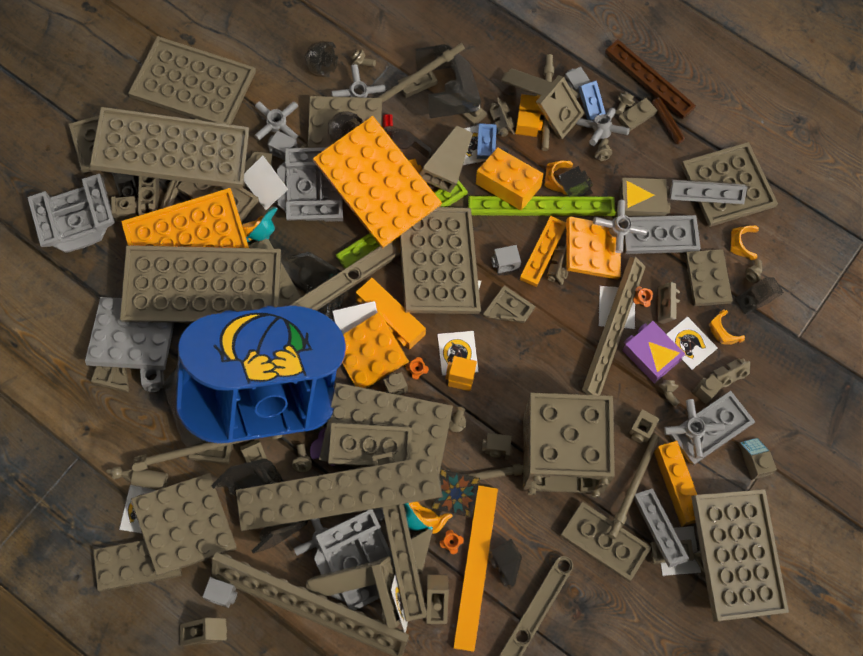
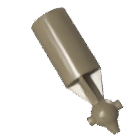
(142, 478)

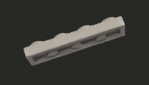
(708, 192)
(661, 528)

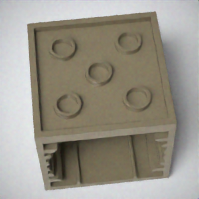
(568, 443)

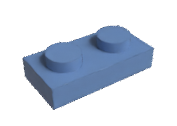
(591, 100)
(486, 140)

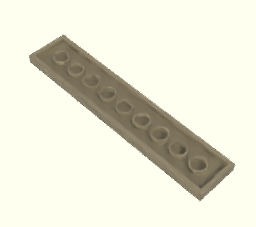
(339, 493)
(308, 605)

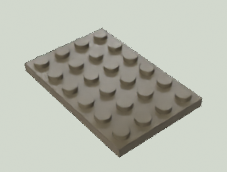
(192, 82)
(440, 264)
(372, 407)
(739, 555)

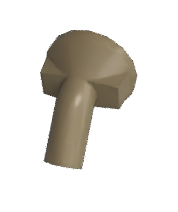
(358, 58)
(626, 99)
(604, 151)
(754, 273)
(669, 387)
(457, 420)
(302, 463)

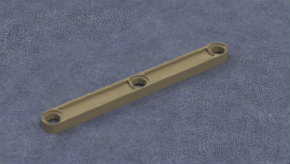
(342, 282)
(538, 608)

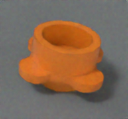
(647, 293)
(417, 362)
(453, 548)

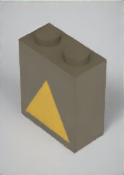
(645, 197)

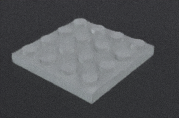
(127, 343)

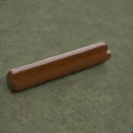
(668, 121)

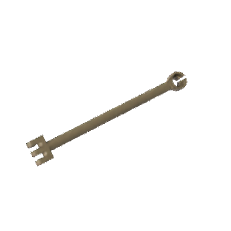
(141, 462)

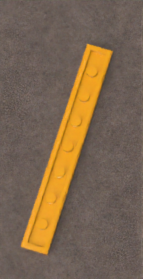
(475, 569)

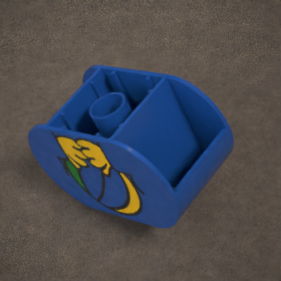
(257, 373)

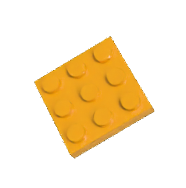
(591, 249)
(372, 352)

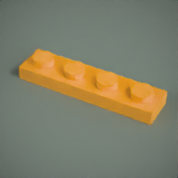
(543, 251)

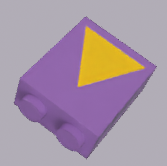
(653, 351)

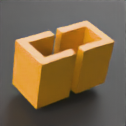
(529, 116)
(461, 373)

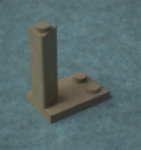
(555, 99)
(361, 576)

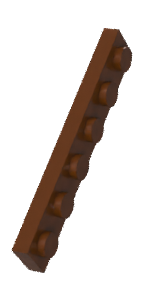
(650, 79)

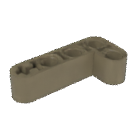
(145, 191)

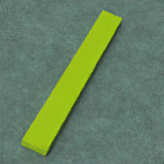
(544, 206)
(368, 243)

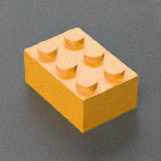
(509, 178)

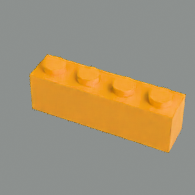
(403, 325)
(677, 481)

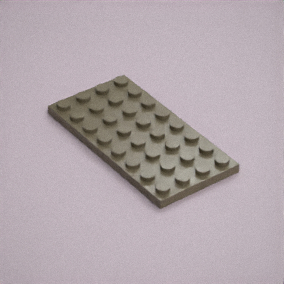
(170, 148)
(197, 282)

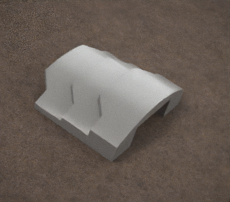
(309, 191)
(74, 217)
(350, 545)

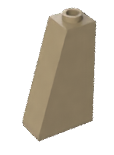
(447, 162)

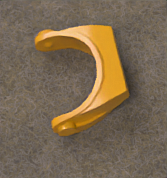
(550, 181)
(736, 243)
(720, 333)

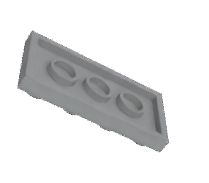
(664, 235)
(724, 410)

